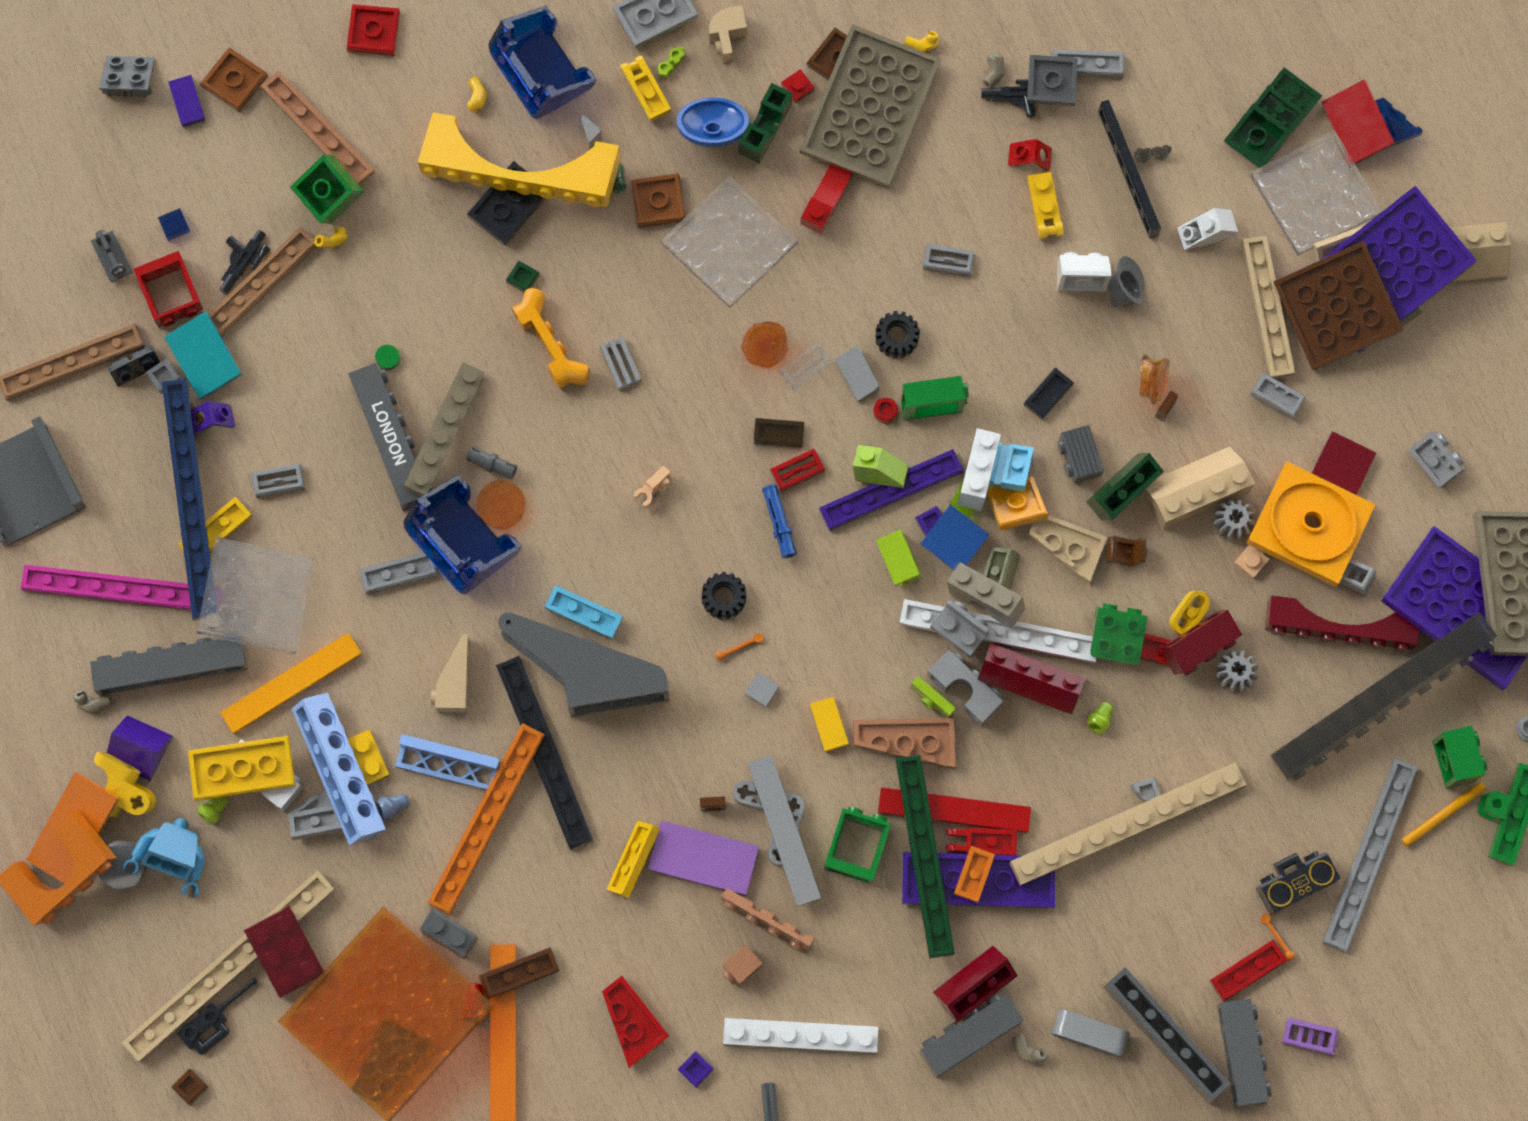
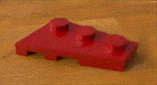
(633, 1021)

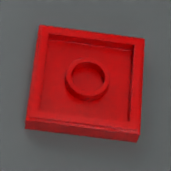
(373, 29)

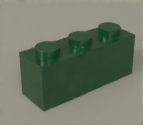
(1125, 486)

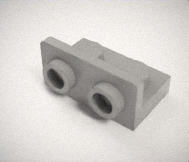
(1437, 458)
(960, 627)

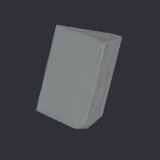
(591, 132)

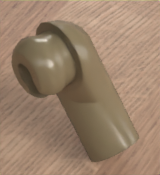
(997, 69)
(90, 704)

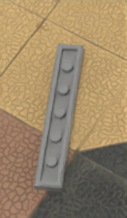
(784, 831)

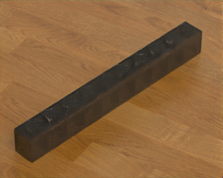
(1383, 696)

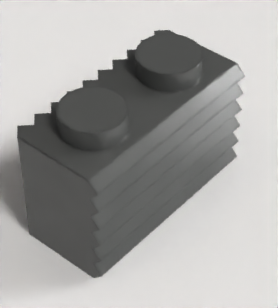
(1080, 453)
(448, 933)

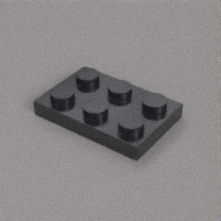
(504, 211)

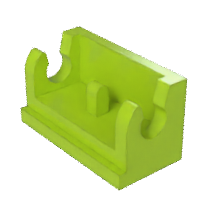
(899, 558)

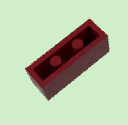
(1201, 643)
(975, 983)

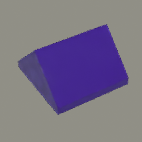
(139, 745)

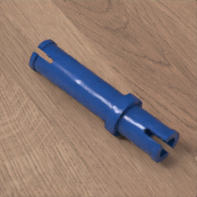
(782, 531)

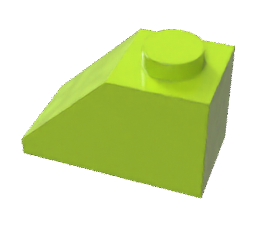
(879, 467)

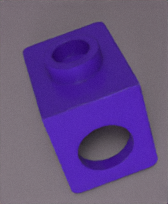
(214, 415)

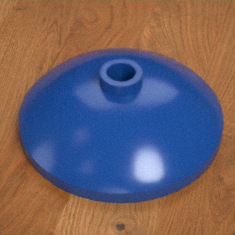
(712, 122)

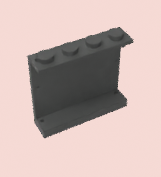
(33, 484)

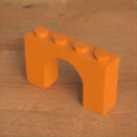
(89, 858)

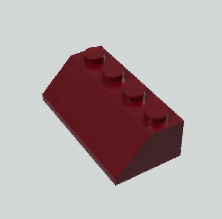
(1031, 678)

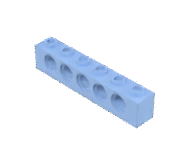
(338, 768)

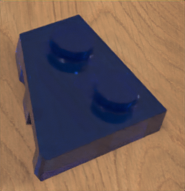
(1396, 121)

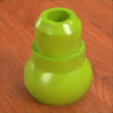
(1099, 720)
(212, 809)

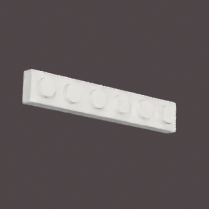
(800, 1035)

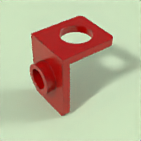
(1029, 152)

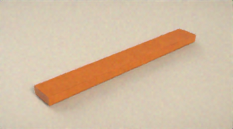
(486, 819)
(503, 1042)

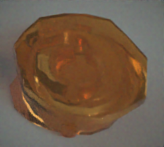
(765, 344)
(1153, 377)

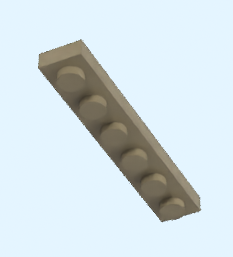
(443, 430)

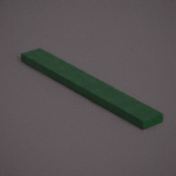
(924, 857)

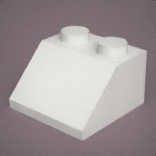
(1083, 272)

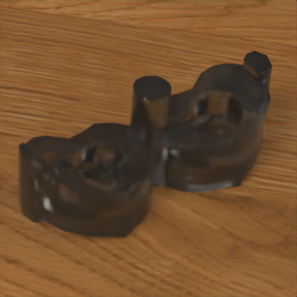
(1158, 153)

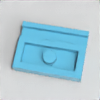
(1011, 467)

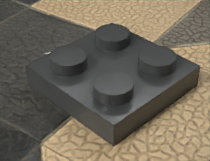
(1052, 80)

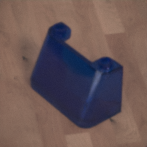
(536, 63)
(457, 537)

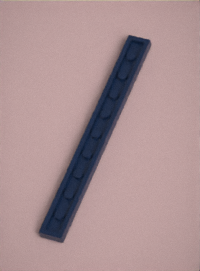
(187, 489)

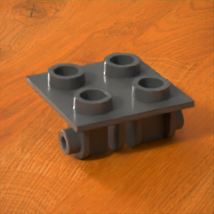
(128, 75)

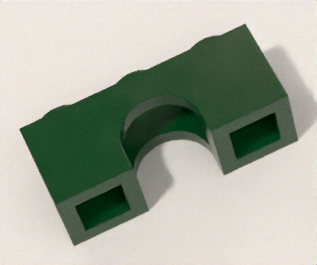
(765, 126)

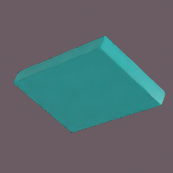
(203, 355)

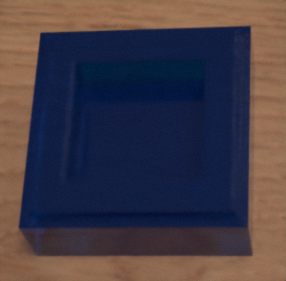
(174, 224)

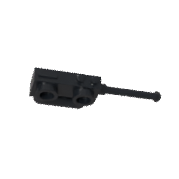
(210, 1017)

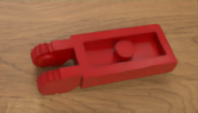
(990, 840)

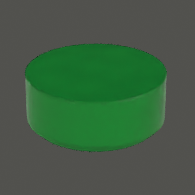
(387, 357)

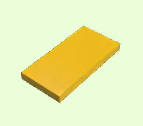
(241, 768)

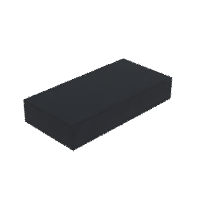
(1048, 393)

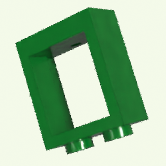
(933, 397)
(850, 870)

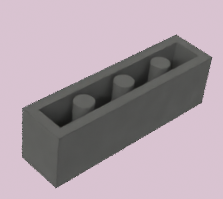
(971, 1035)
(1243, 1053)

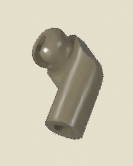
(1028, 1053)

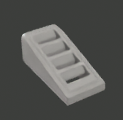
(1354, 584)

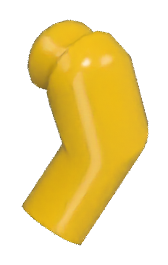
(331, 242)

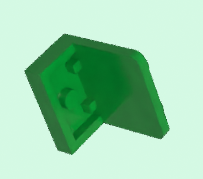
(1118, 634)

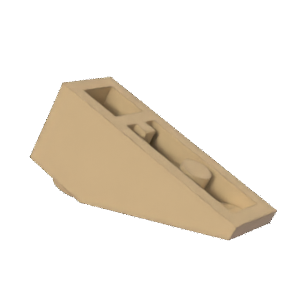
(452, 685)

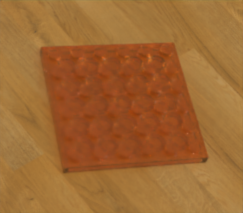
(386, 1014)

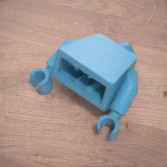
(171, 851)

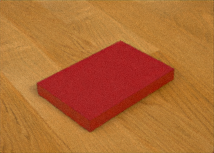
(1358, 121)

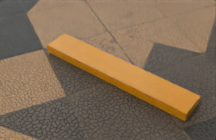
(291, 683)

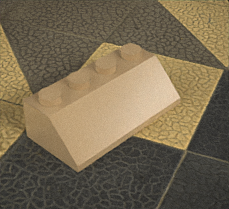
(1489, 247)
(1198, 487)

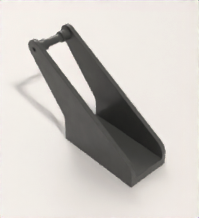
(592, 674)

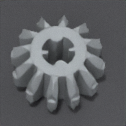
(1223, 519)
(1240, 663)

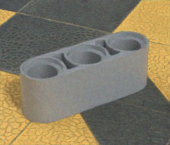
(1090, 1033)

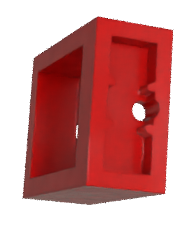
(159, 268)

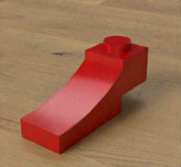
(825, 199)

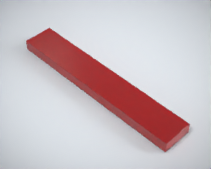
(962, 811)

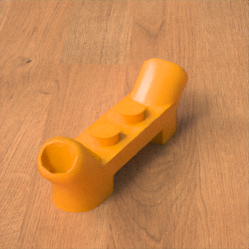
(561, 369)

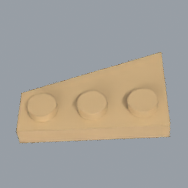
(1069, 544)

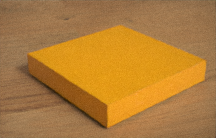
(1016, 507)

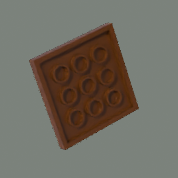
(1338, 305)

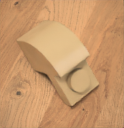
(725, 26)

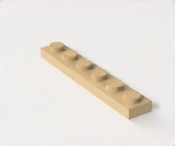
(1268, 307)

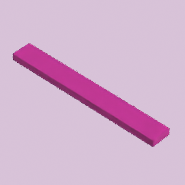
(105, 587)

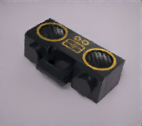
(1288, 889)

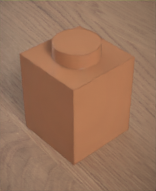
(741, 966)

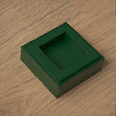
(522, 276)

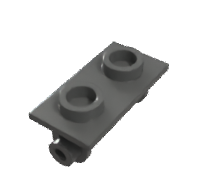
(111, 255)

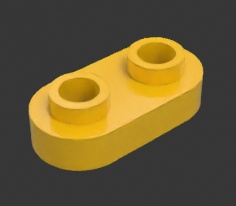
(1188, 613)

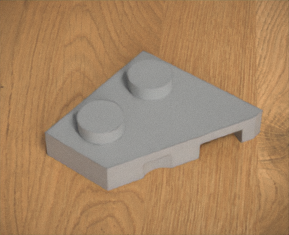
(314, 818)

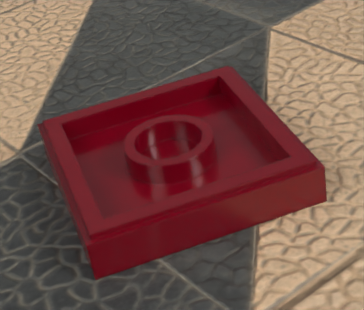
(1344, 462)

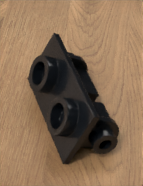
(127, 370)

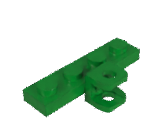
(1512, 815)

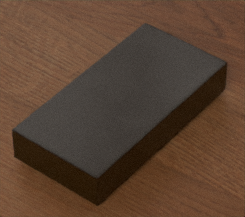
(778, 432)

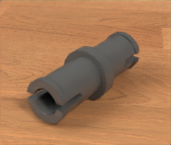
(492, 462)

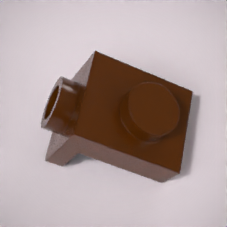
(1126, 551)

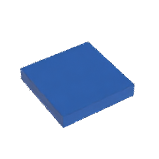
(954, 538)

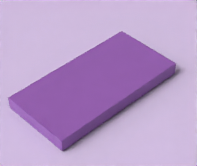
(703, 858)

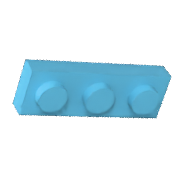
(583, 612)

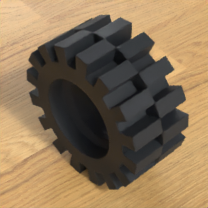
(904, 322)
(717, 582)

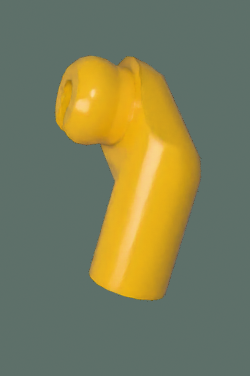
(925, 44)
(479, 95)

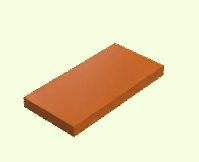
(80, 795)

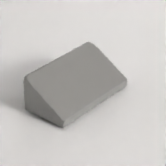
(857, 374)

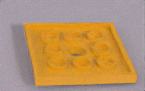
(1286, 536)

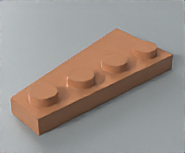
(909, 737)
(735, 902)

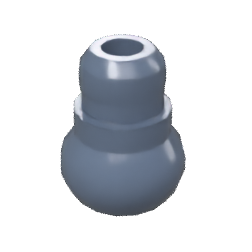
(391, 805)

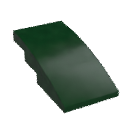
(1273, 118)

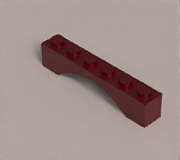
(1290, 616)

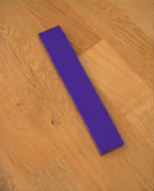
(879, 496)

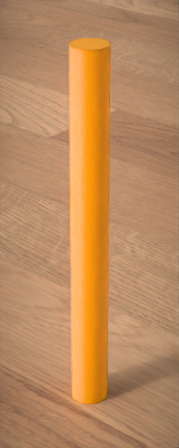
(1443, 814)

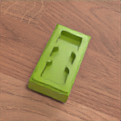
(932, 698)

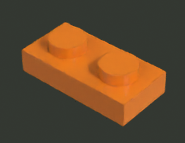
(974, 874)

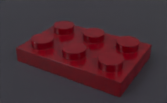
(284, 951)

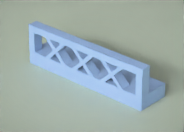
(449, 753)

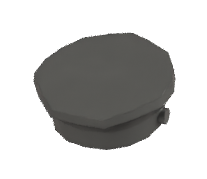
(115, 876)

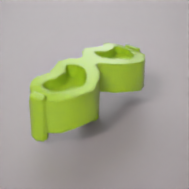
(675, 57)

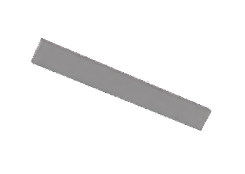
(1370, 855)

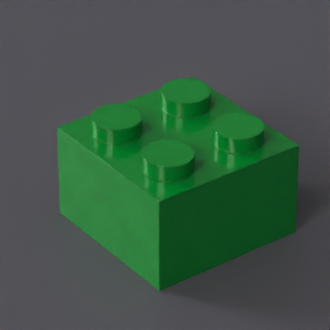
(327, 189)
(1459, 757)

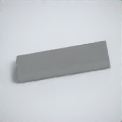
(1096, 62)
(397, 573)

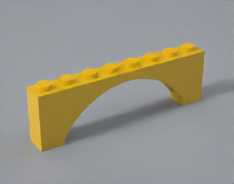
(583, 180)

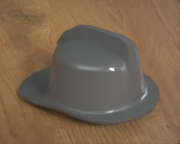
(1127, 284)

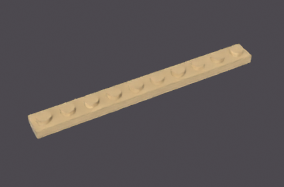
(1127, 824)
(218, 975)

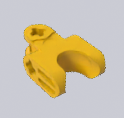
(123, 783)

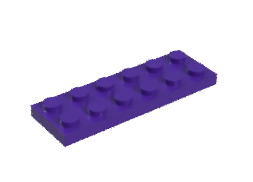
(998, 891)

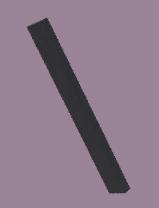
(547, 757)

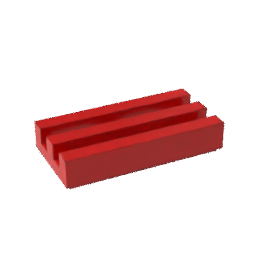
(784, 486)

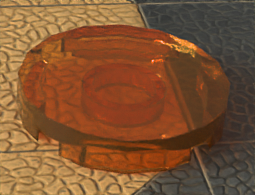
(501, 504)

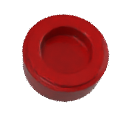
(885, 410)

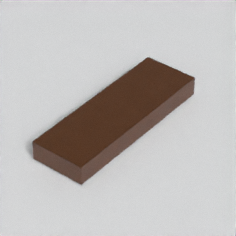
(519, 973)

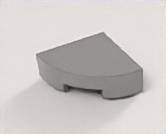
(1146, 789)

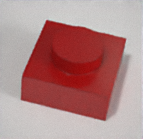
(798, 85)

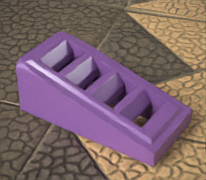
(1332, 1044)

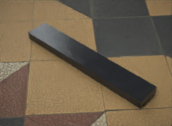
(1129, 169)

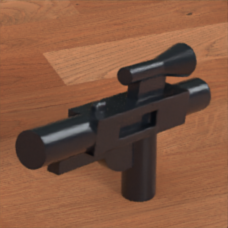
(1015, 95)
(241, 257)

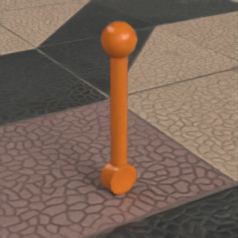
(758, 638)
(1265, 919)

